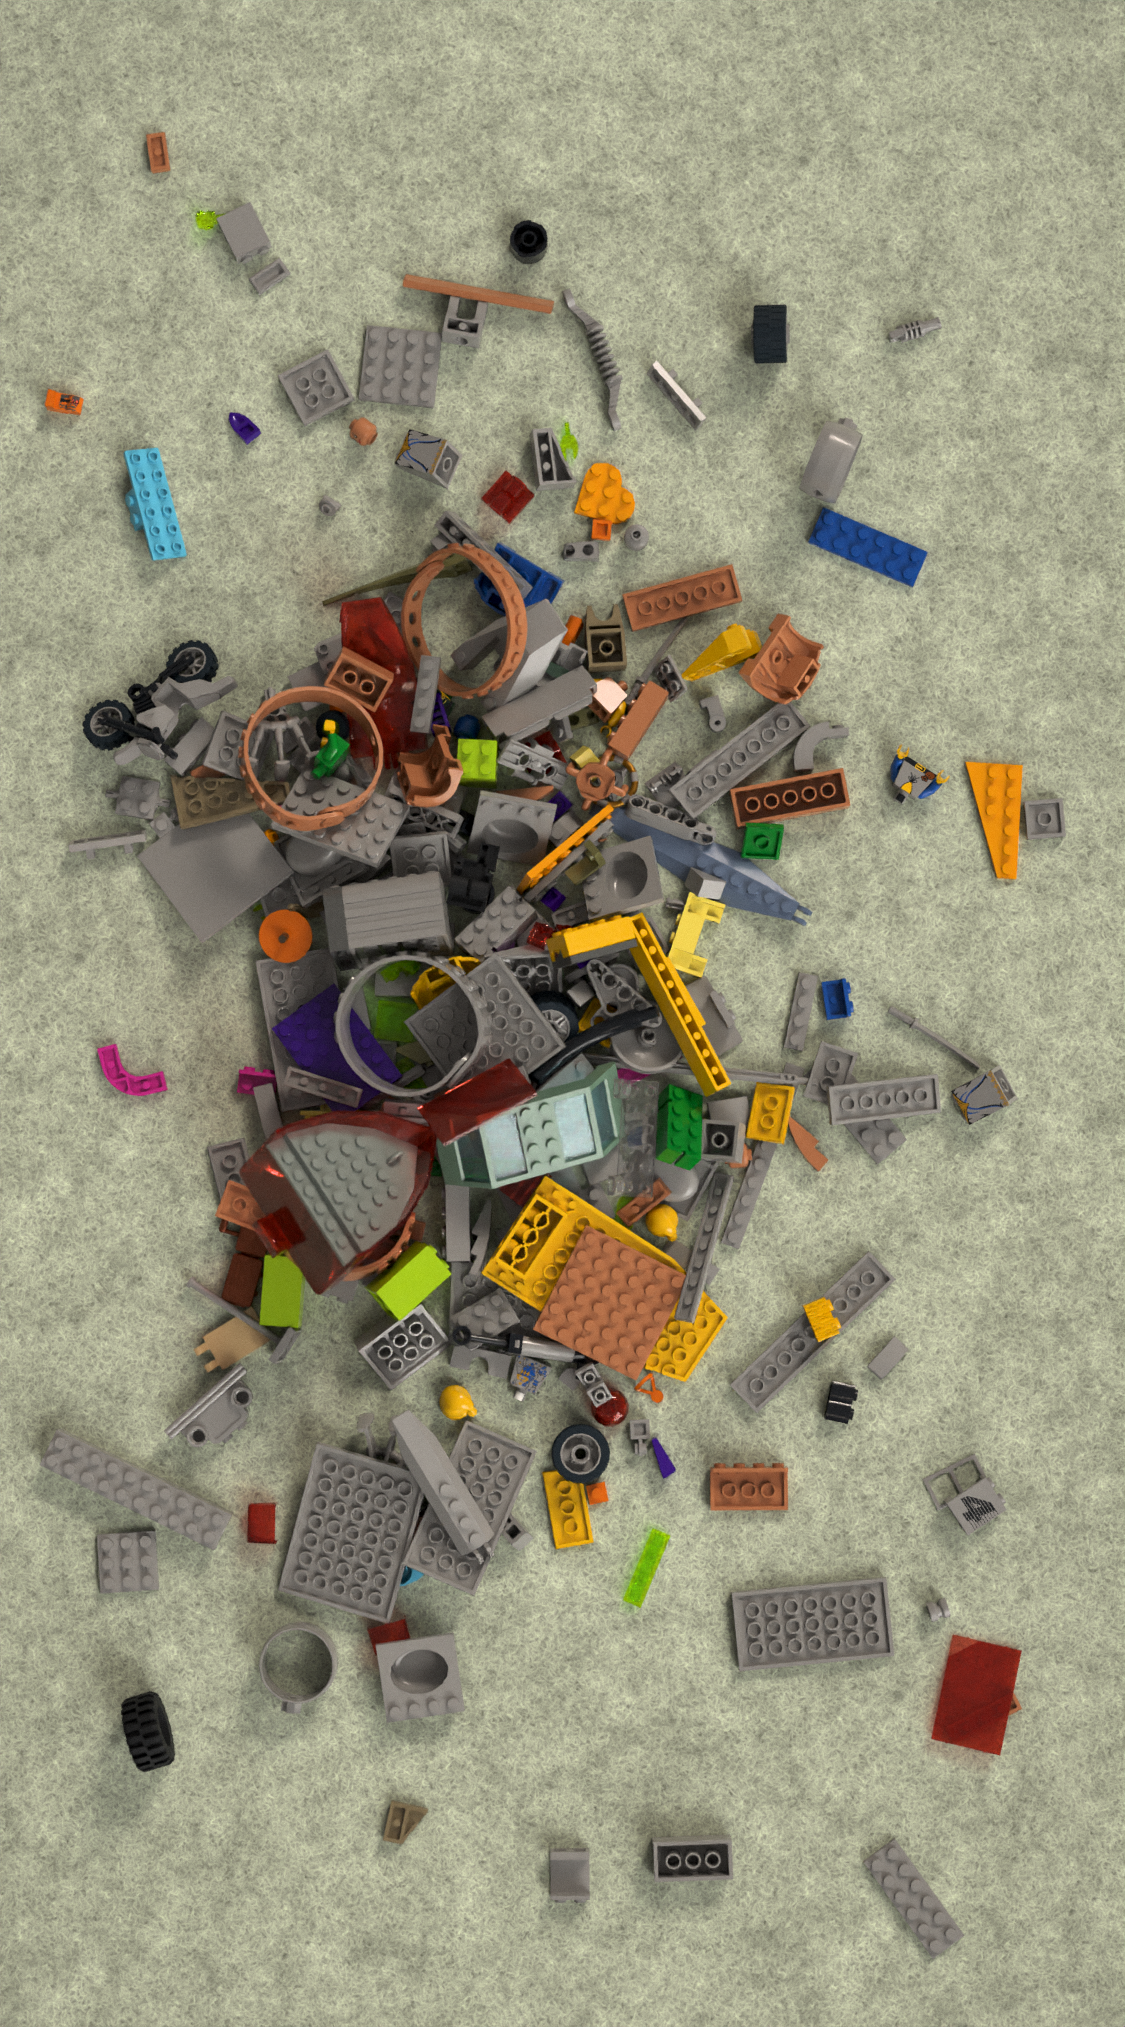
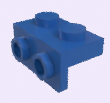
(836, 999)

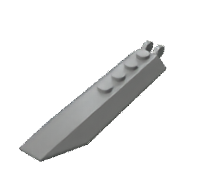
(442, 1485)

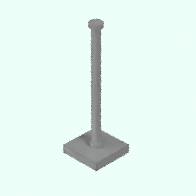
(284, 1342)

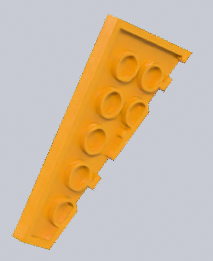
(998, 804)
(561, 852)

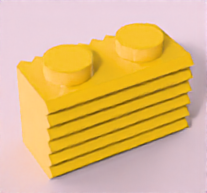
(821, 1318)

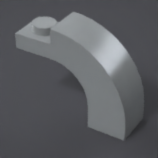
(804, 749)

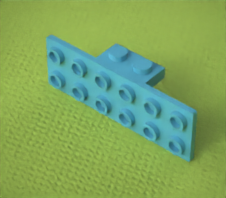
(152, 504)

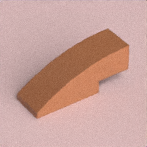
(805, 1143)

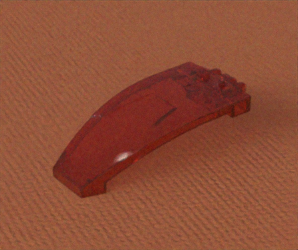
(373, 633)

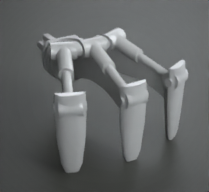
(278, 723)
(372, 1450)

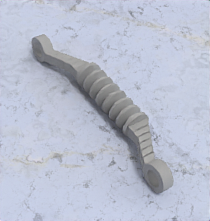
(593, 329)

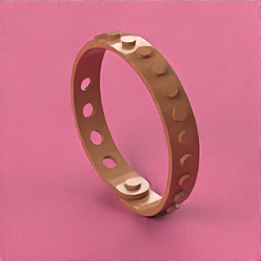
(512, 604)
(331, 815)

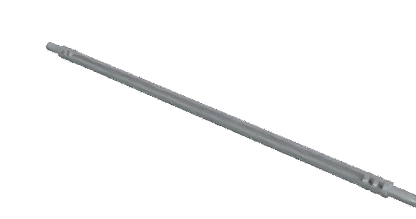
(732, 1073)

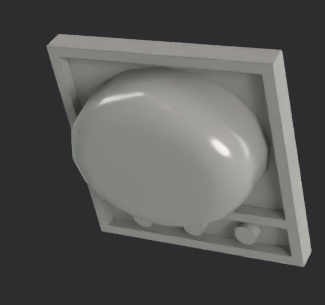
(514, 824)
(316, 868)
(625, 882)
(685, 1185)
(420, 1677)

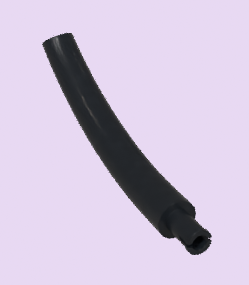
(592, 1036)

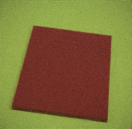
(477, 1102)
(976, 1694)

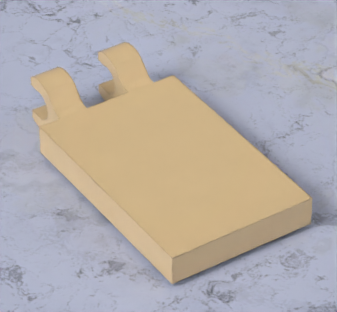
(232, 1342)

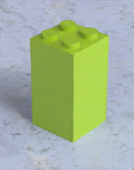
(478, 762)
(408, 1280)
(281, 1293)

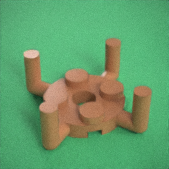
(598, 770)

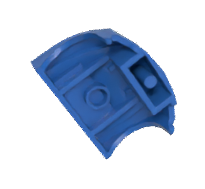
(544, 583)

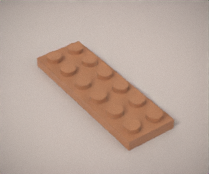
(682, 598)

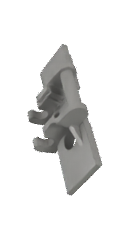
(538, 758)

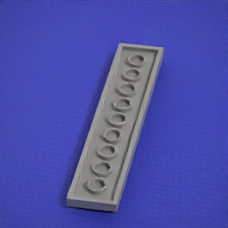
(798, 1343)

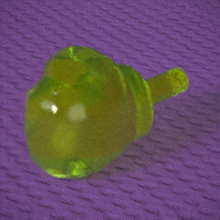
(207, 219)

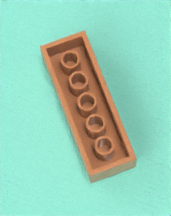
(790, 798)

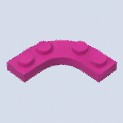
(126, 1082)

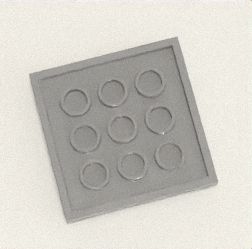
(400, 366)

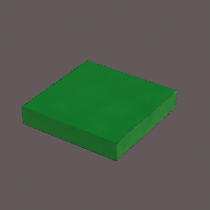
(762, 841)

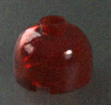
(612, 1411)

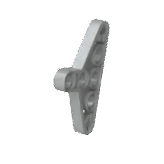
(611, 994)

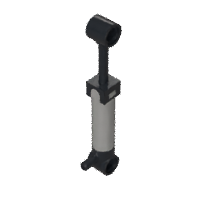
(523, 1345)

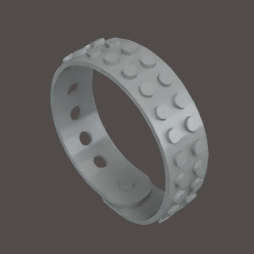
(459, 1069)

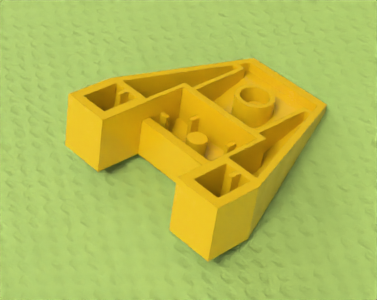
(725, 651)

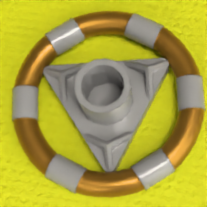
(619, 778)

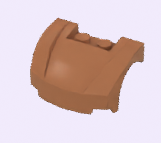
(784, 663)

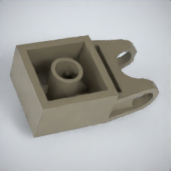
(607, 635)

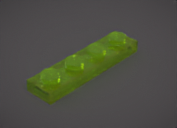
(646, 1567)

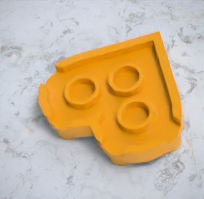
(603, 496)

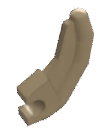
(310, 912)

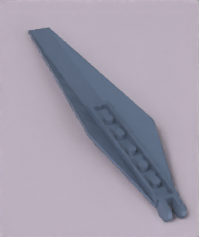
(745, 885)

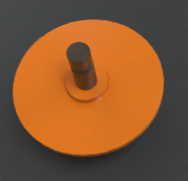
(285, 936)

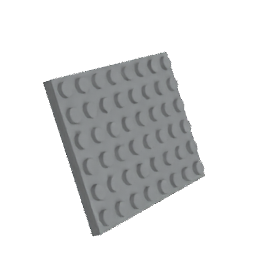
(352, 1533)

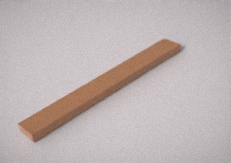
(478, 293)

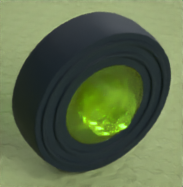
(341, 723)

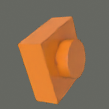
(601, 530)
(597, 1493)

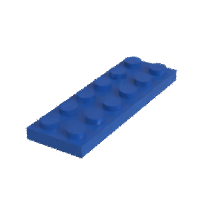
(868, 547)

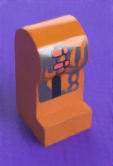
(63, 402)

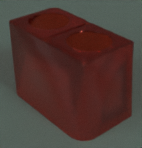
(261, 1523)
(389, 1632)

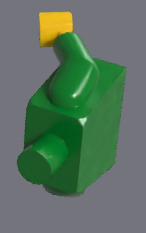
(332, 754)

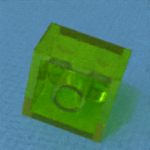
(391, 1023)

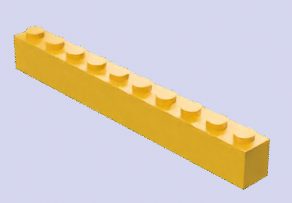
(677, 1009)

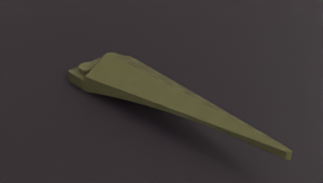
(453, 567)

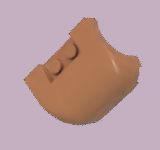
(432, 775)

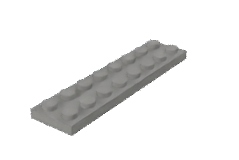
(738, 758)

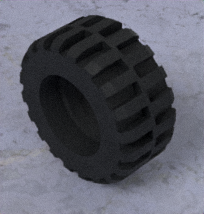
(147, 1731)

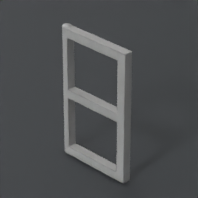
(949, 1468)

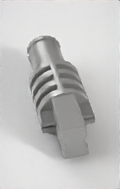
(914, 330)

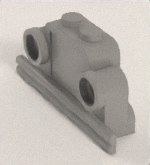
(216, 1412)

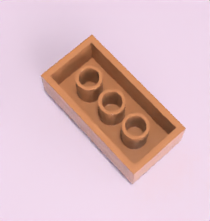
(638, 720)

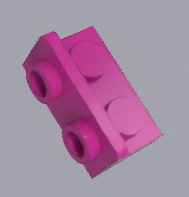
(249, 1078)

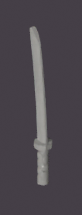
(640, 680)
(913, 1022)

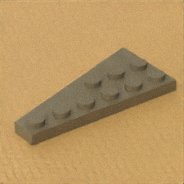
(216, 799)

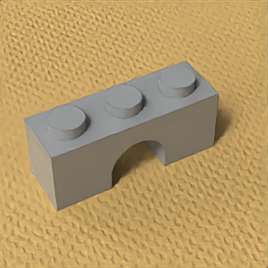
(497, 1361)

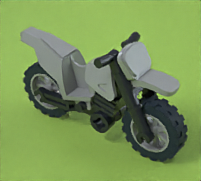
(157, 705)

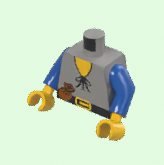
(912, 778)

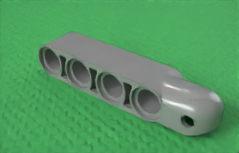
(668, 820)

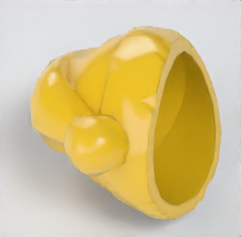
(662, 1221)
(456, 1403)

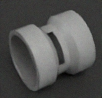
(938, 1610)

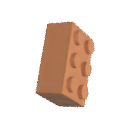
(359, 678)

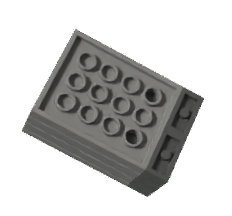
(387, 919)

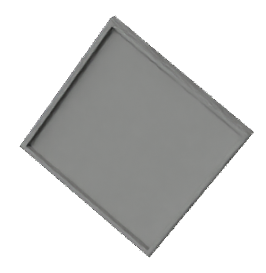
(215, 870)

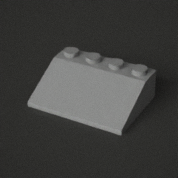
(403, 1346)

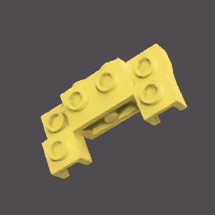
(688, 932)

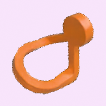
(656, 1395)

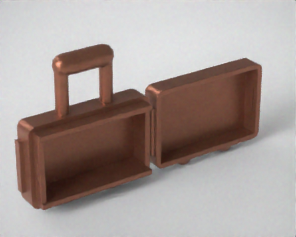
(244, 1267)

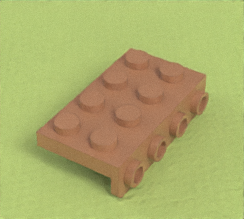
(749, 1487)

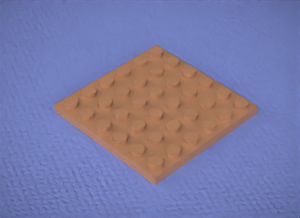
(610, 1302)

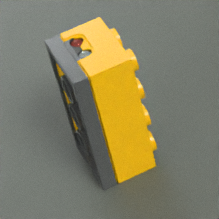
(591, 941)

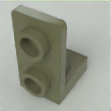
(586, 866)

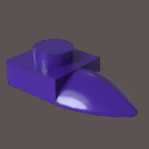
(244, 427)

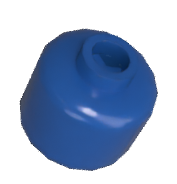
(467, 727)

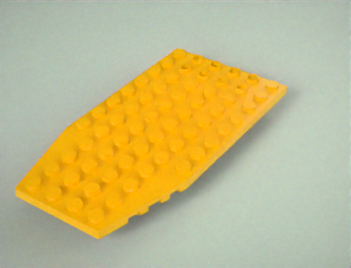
(540, 1245)

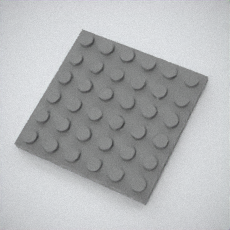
(518, 1030)

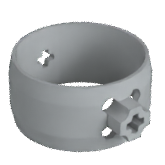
(831, 460)
(290, 1702)

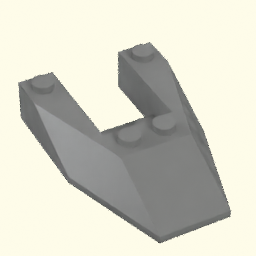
(544, 637)

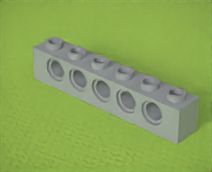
(460, 532)

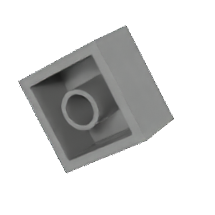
(722, 1141)

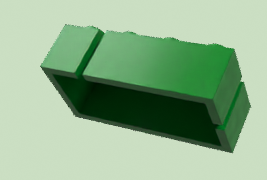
(679, 1127)

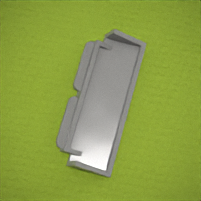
(535, 709)

